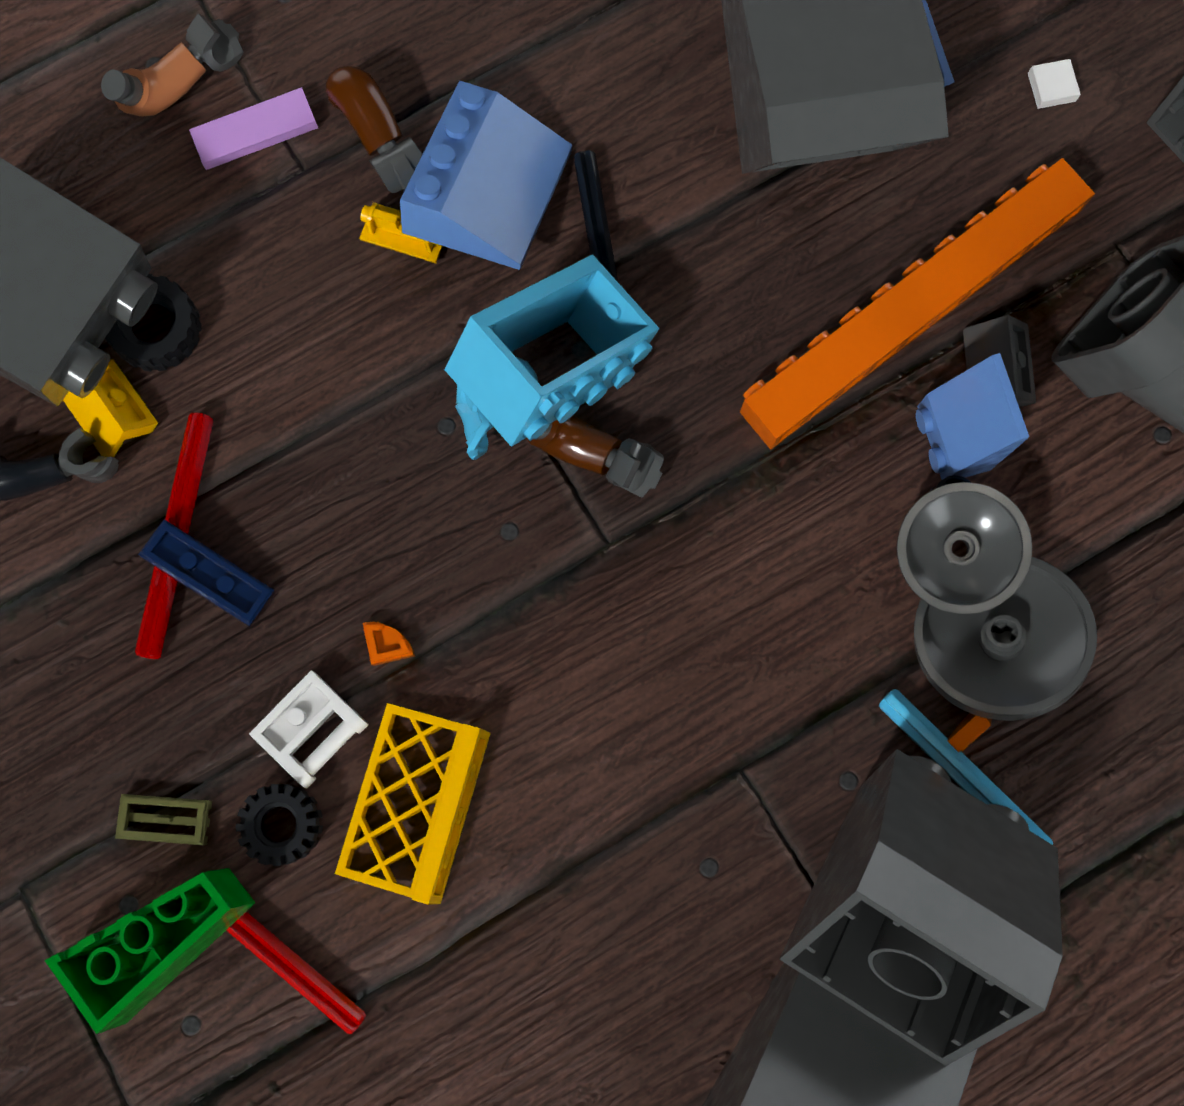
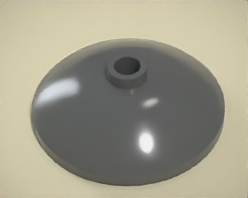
(995, 542)

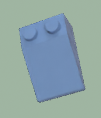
(972, 420)

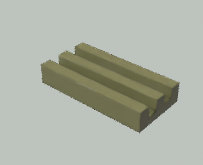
(201, 821)

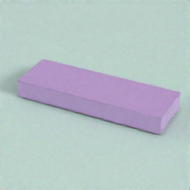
(253, 128)

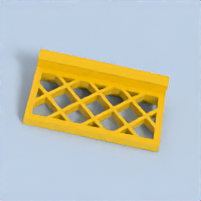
(447, 817)

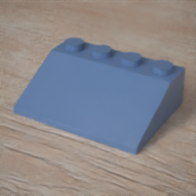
(484, 178)

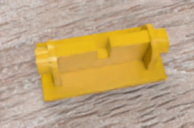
(385, 230)

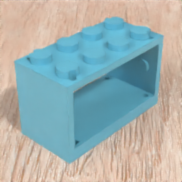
(595, 309)

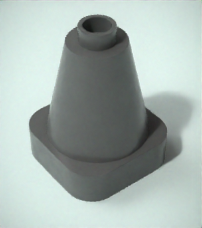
(1134, 336)

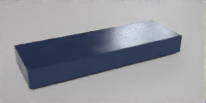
(206, 573)

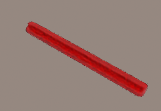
(179, 514)

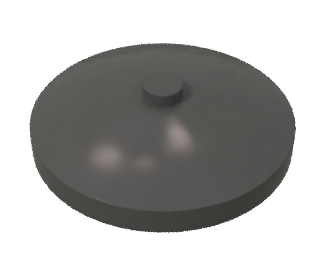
(1015, 656)

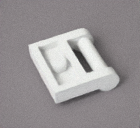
(298, 719)

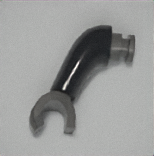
(40, 473)

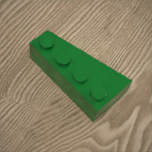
(134, 959)

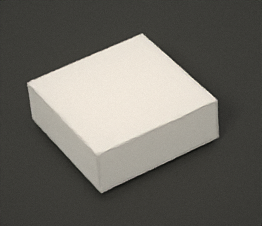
(1054, 83)

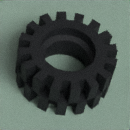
(253, 818)

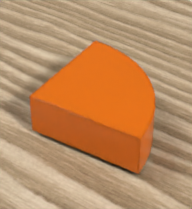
(386, 643)
(968, 731)

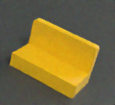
(112, 412)

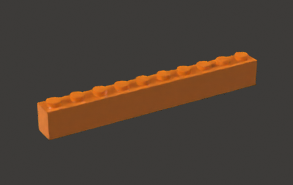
(915, 303)

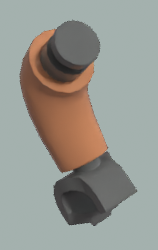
(166, 81)

